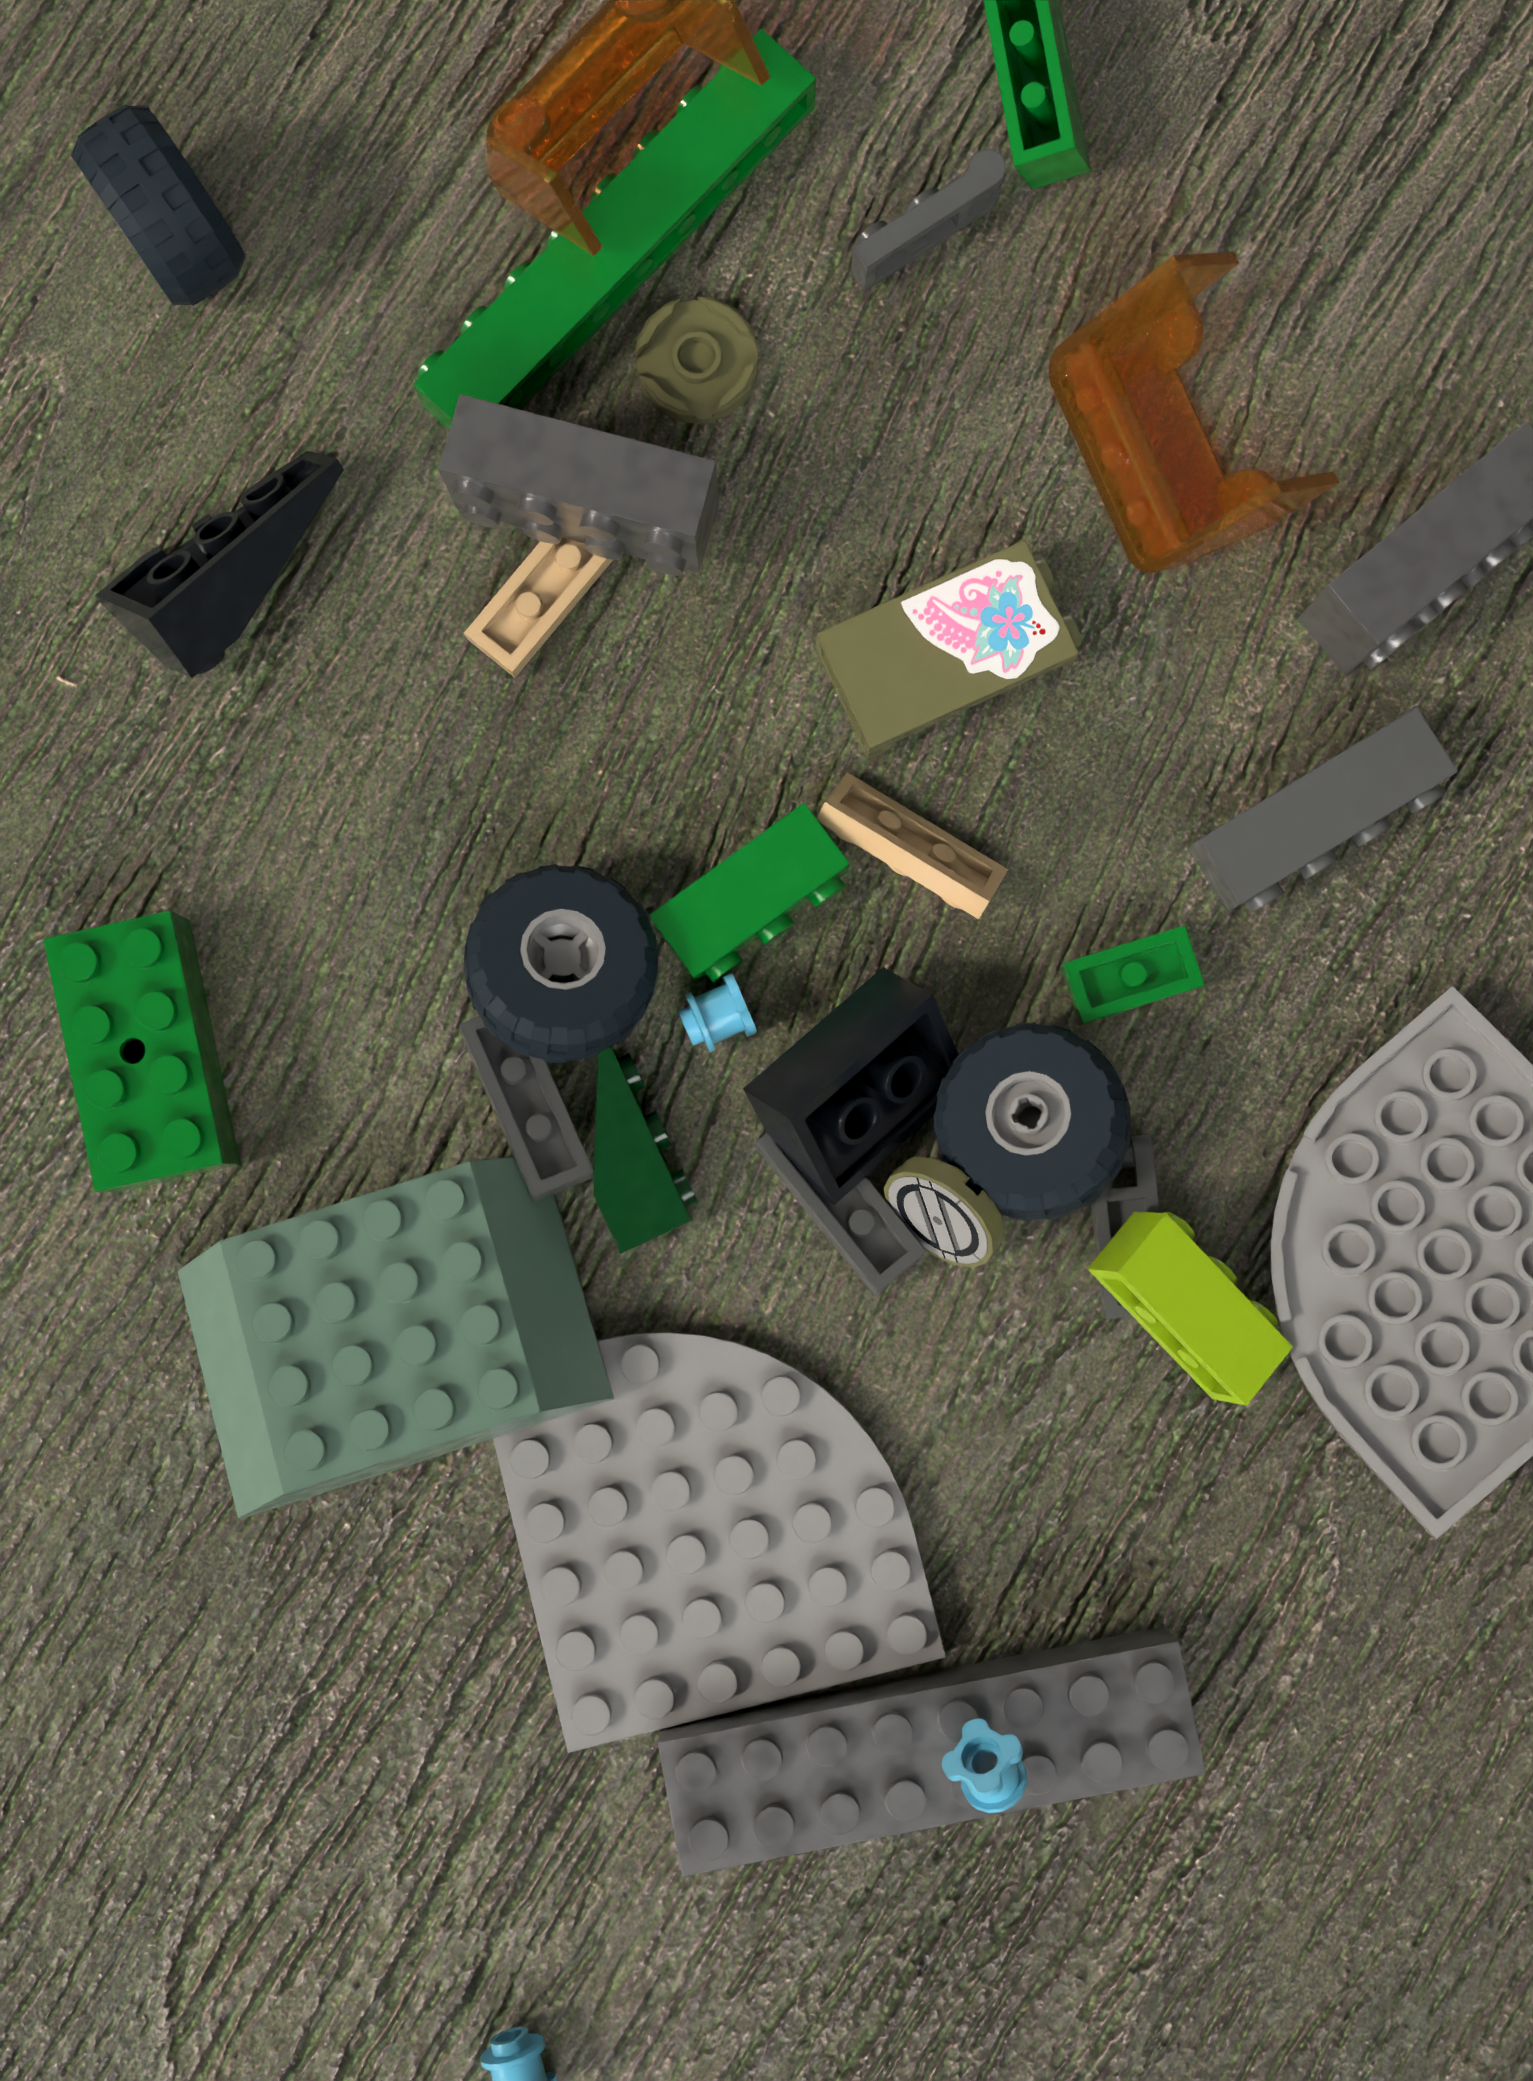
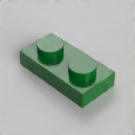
(1132, 975)

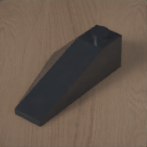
(208, 589)

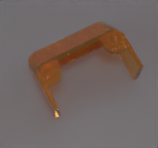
(589, 84)
(1143, 433)

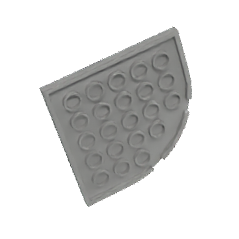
(1415, 1261)
(709, 1541)

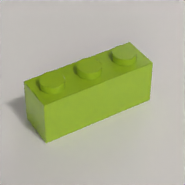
(1191, 1306)

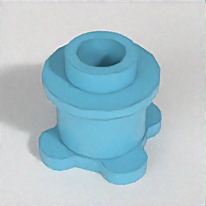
(717, 1014)
(988, 1767)
(516, 2056)

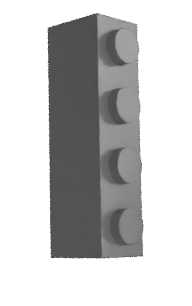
(1322, 810)

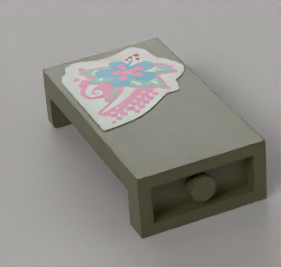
(947, 646)

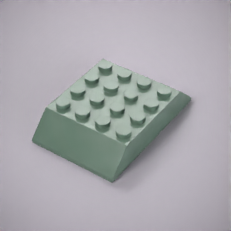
(389, 1332)

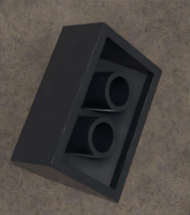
(856, 1083)

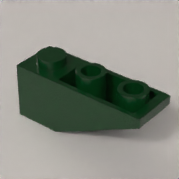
(630, 1172)

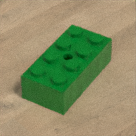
(170, 1108)

